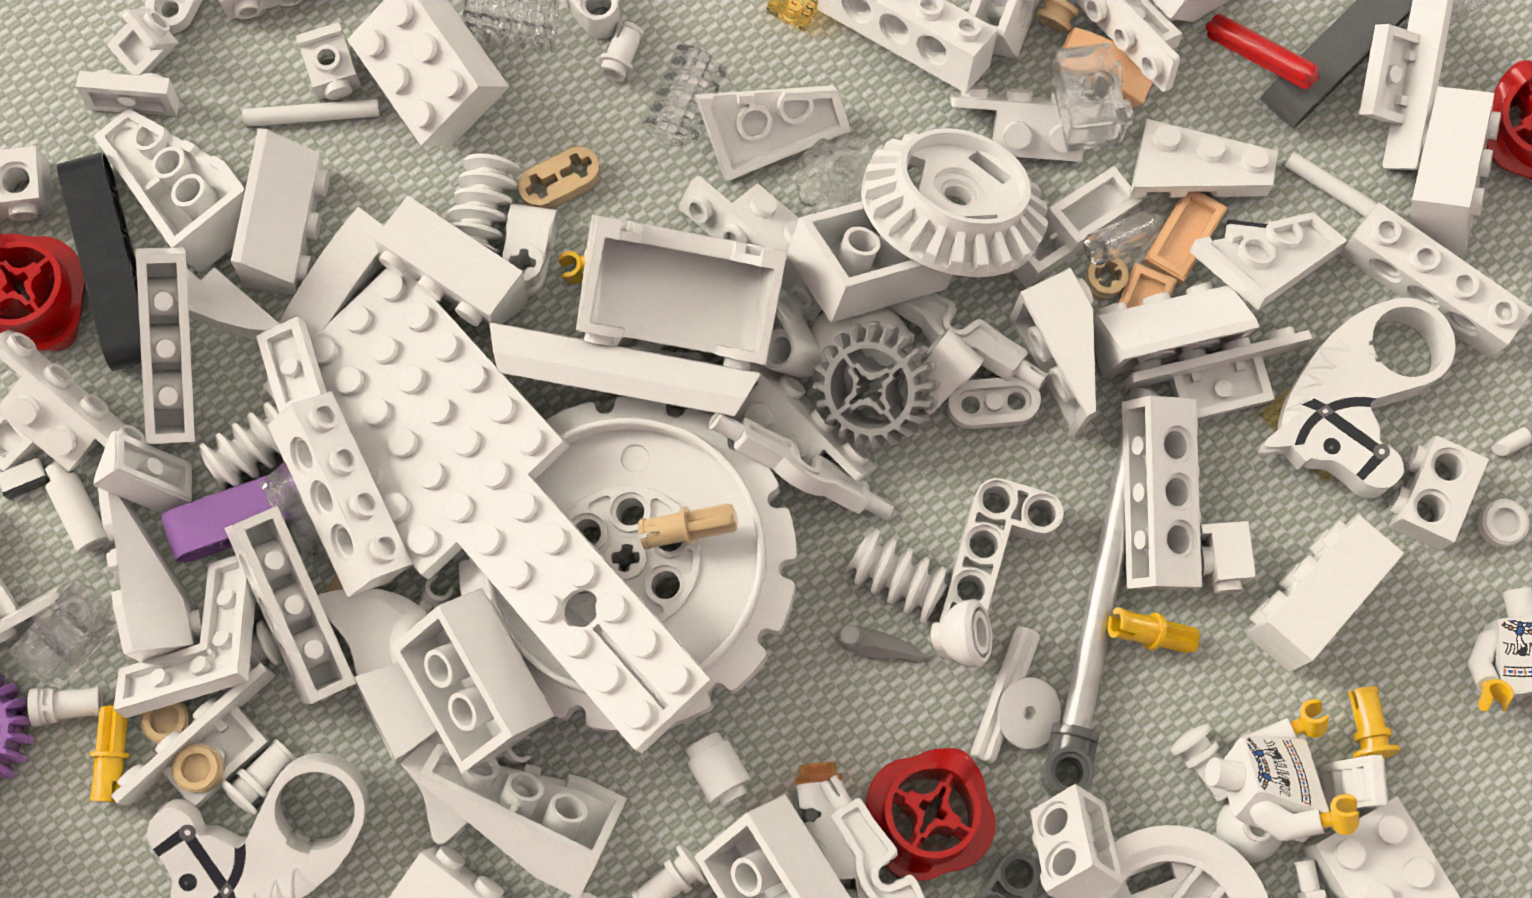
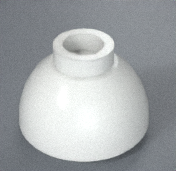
(964, 634)
(1246, 839)

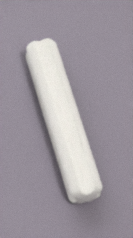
(1014, 667)

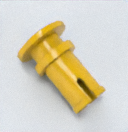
(1370, 724)

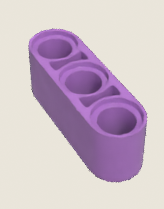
(199, 526)

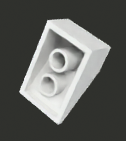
(1059, 336)

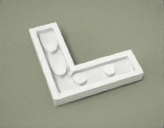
(212, 665)

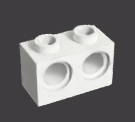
(21, 165)
(1446, 498)
(1075, 845)

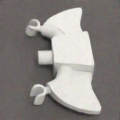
(370, 626)

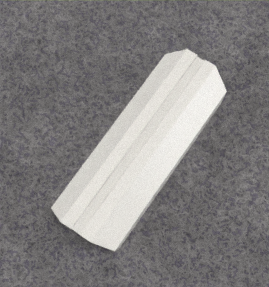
(620, 370)

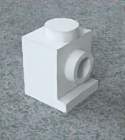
(328, 46)
(1227, 556)

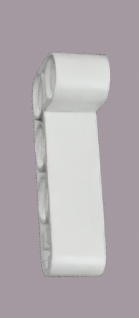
(996, 529)

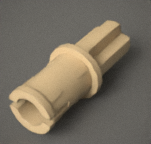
(688, 525)

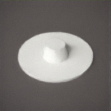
(1028, 712)

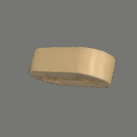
(554, 170)

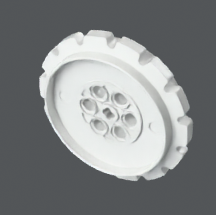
(727, 581)

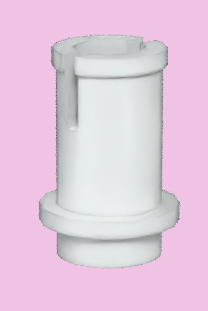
(621, 51)

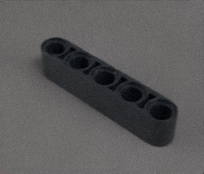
(104, 255)

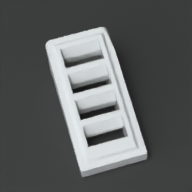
(1358, 777)

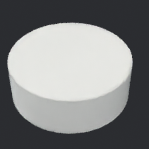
(1503, 523)

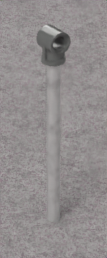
(1074, 738)

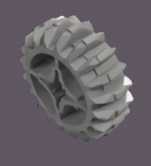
(887, 399)

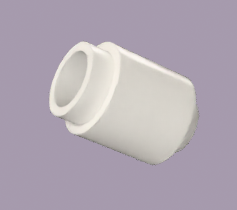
(718, 770)

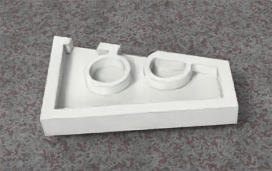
(769, 125)
(1194, 161)
(1270, 259)

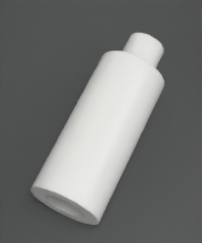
(75, 509)

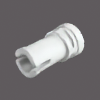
(51, 705)

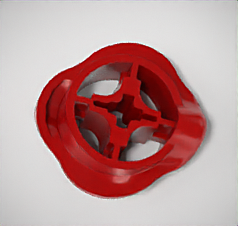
(1514, 145)
(52, 280)
(953, 770)

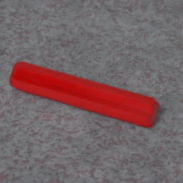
(1263, 51)

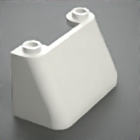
(679, 290)

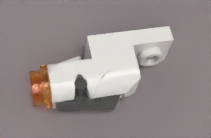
(816, 814)

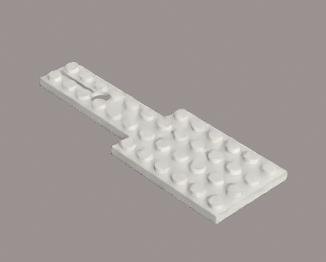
(459, 471)

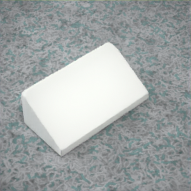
(144, 474)

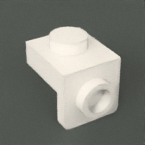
(142, 41)

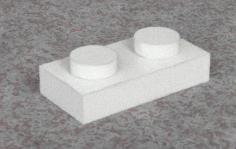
(117, 92)
(290, 363)

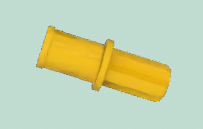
(1153, 631)
(109, 754)

